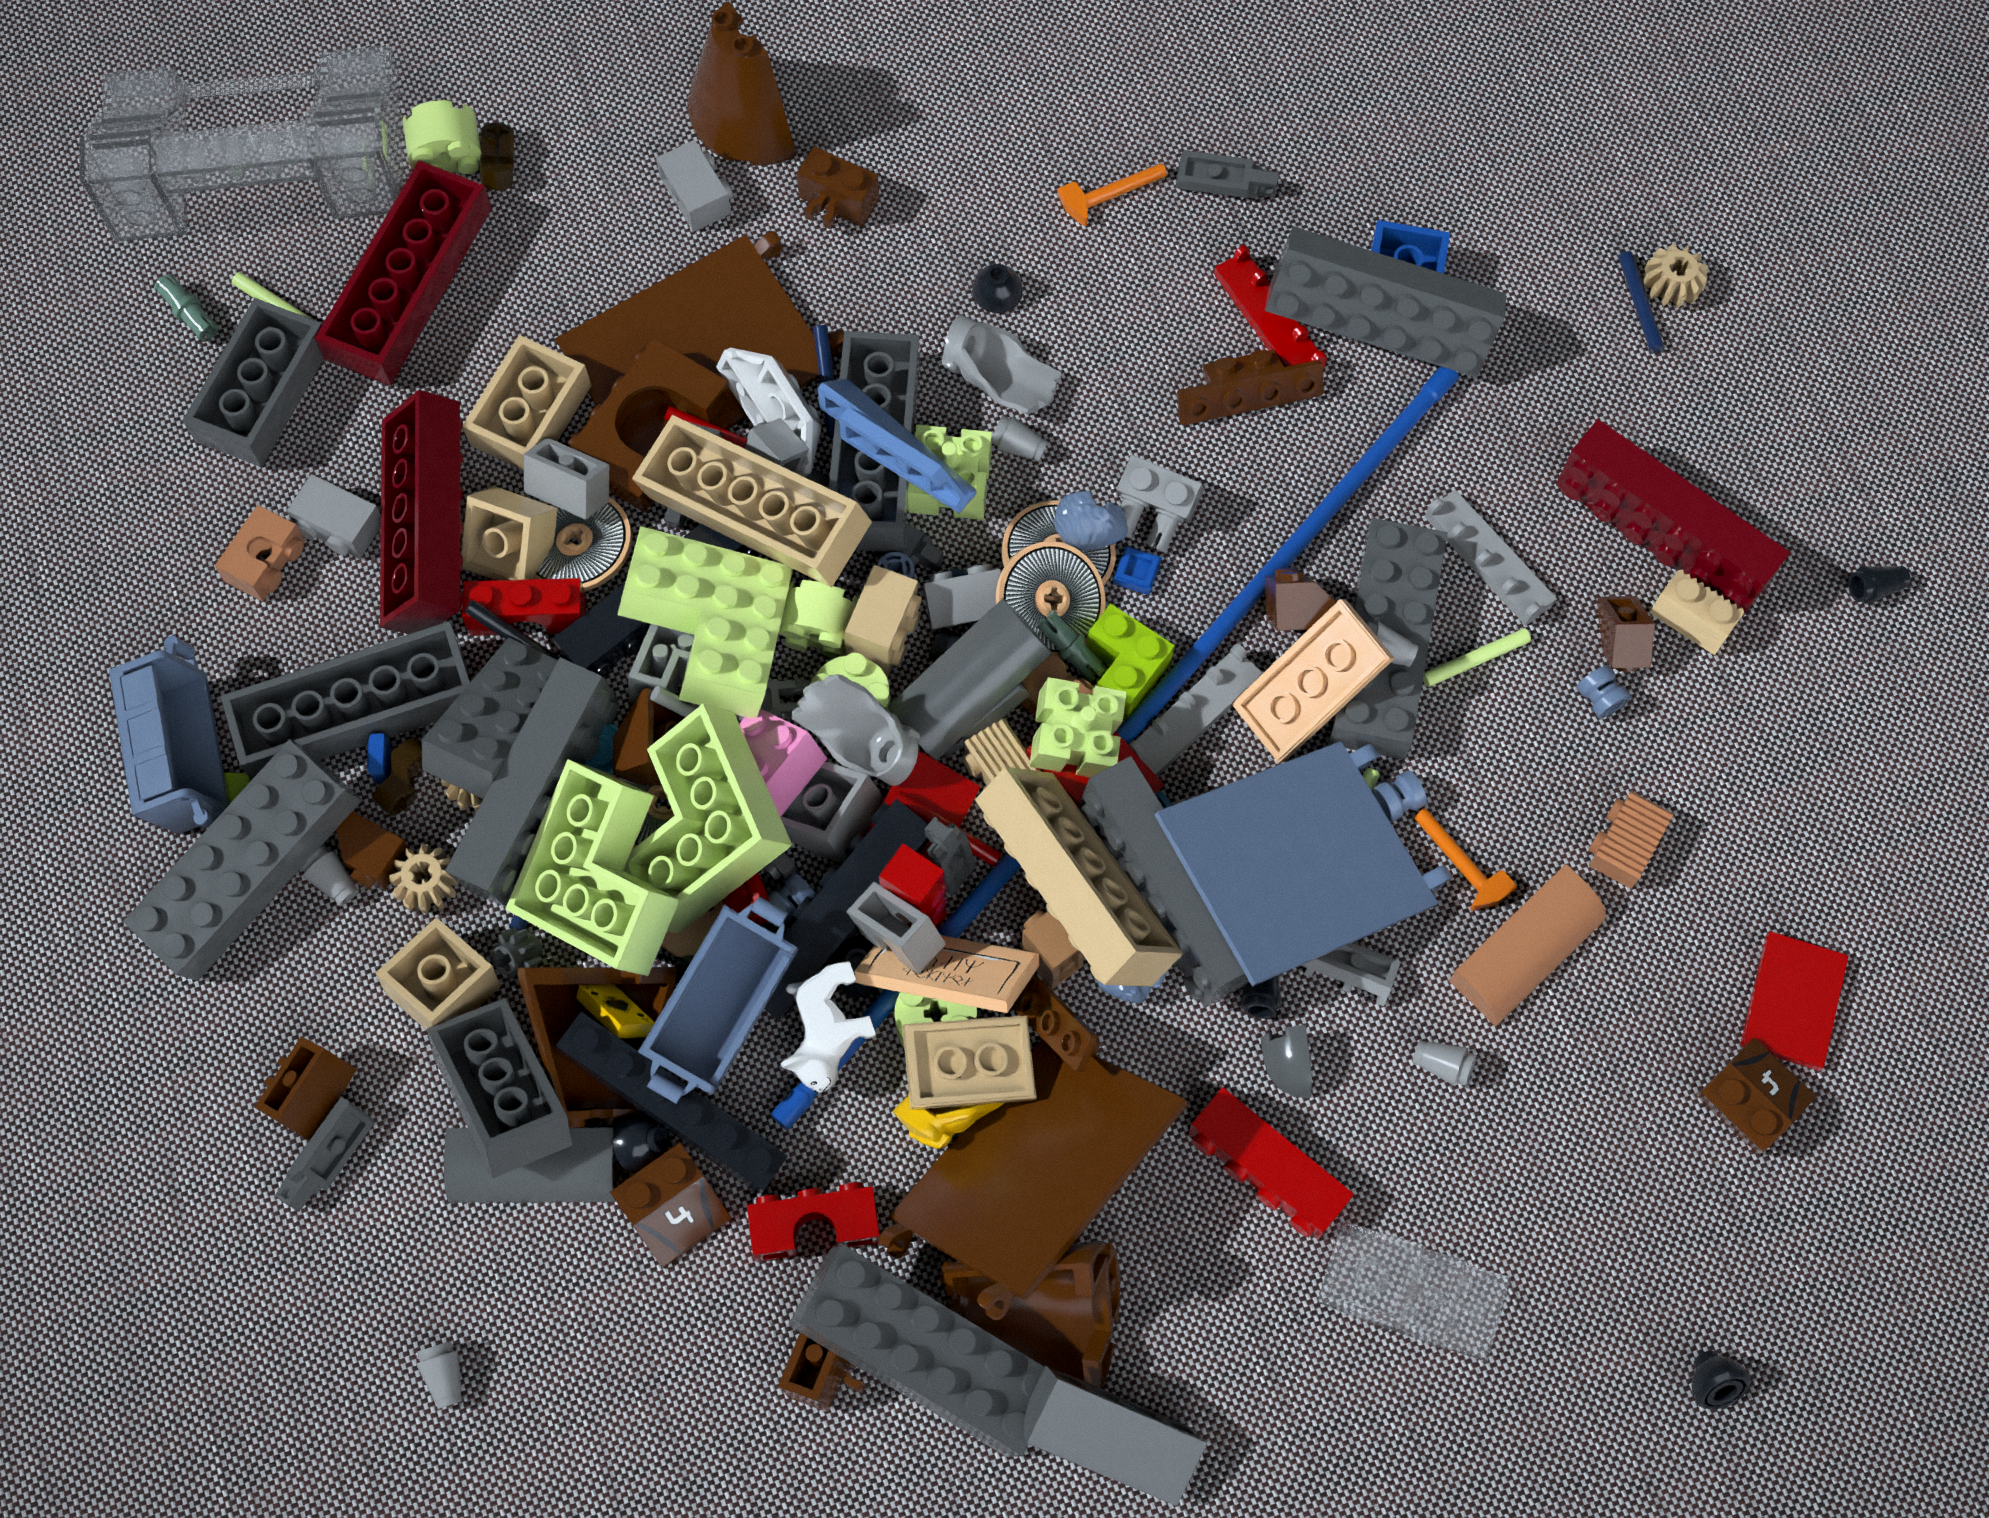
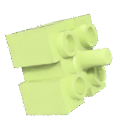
(967, 457)
(1077, 727)

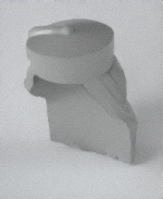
(999, 365)
(858, 729)

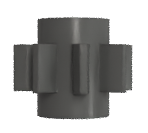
(516, 951)

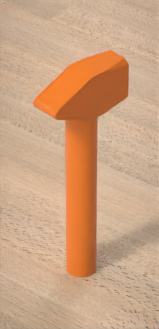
(1076, 201)
(1490, 890)

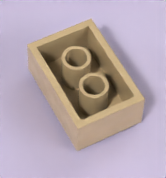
(526, 401)

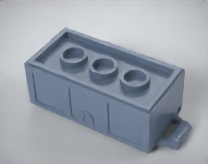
(169, 739)
(718, 1000)

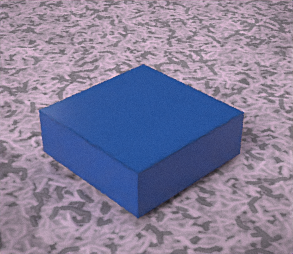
(1137, 570)
(379, 757)

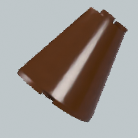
(736, 96)
(553, 1008)
(1063, 1320)

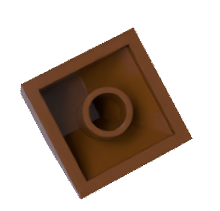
(639, 730)

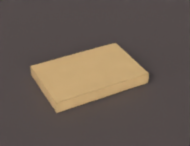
(968, 1062)

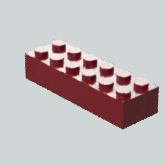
(404, 273)
(420, 513)
(1670, 516)

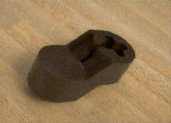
(497, 156)
(399, 788)

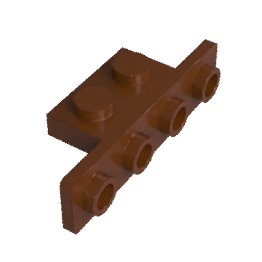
(1248, 385)
(1057, 1024)

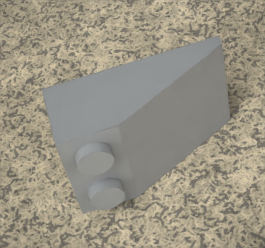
(832, 811)

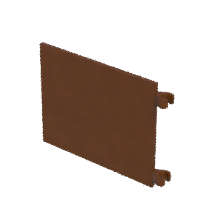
(699, 313)
(1034, 1174)

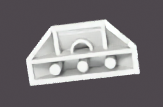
(770, 394)

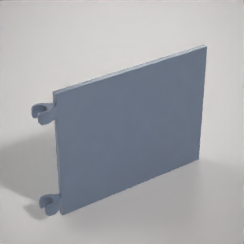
(1298, 860)

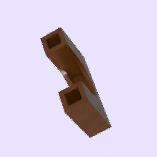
(656, 377)

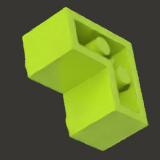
(1133, 653)

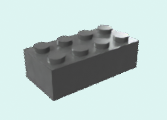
(256, 383)
(485, 719)
(499, 1087)

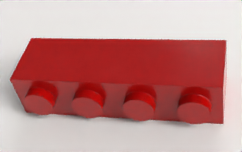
(1270, 1164)

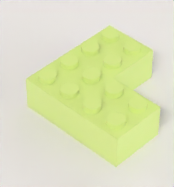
(722, 599)
(722, 817)
(577, 878)

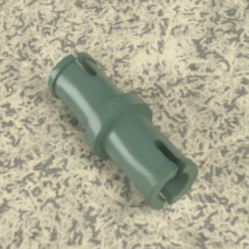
(186, 307)
(1071, 646)

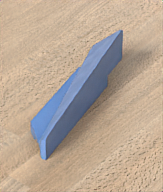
(890, 444)

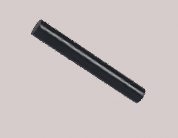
(503, 628)

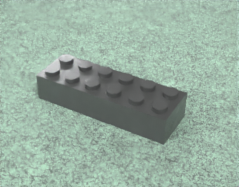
(1385, 302)
(888, 373)
(1400, 590)
(349, 698)
(559, 728)
(1122, 813)
(242, 861)
(919, 1348)

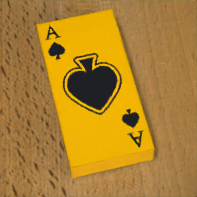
(615, 1010)

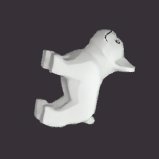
(826, 1028)

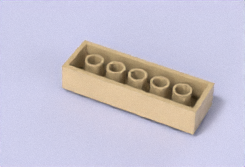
(752, 500)
(1078, 878)

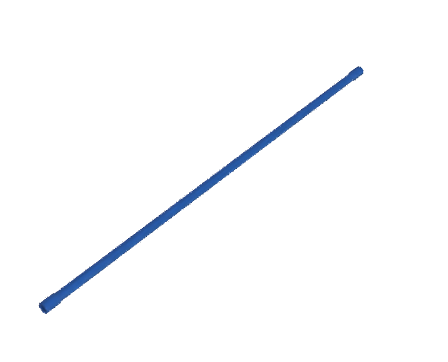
(801, 1096)

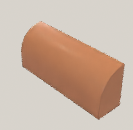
(1529, 945)

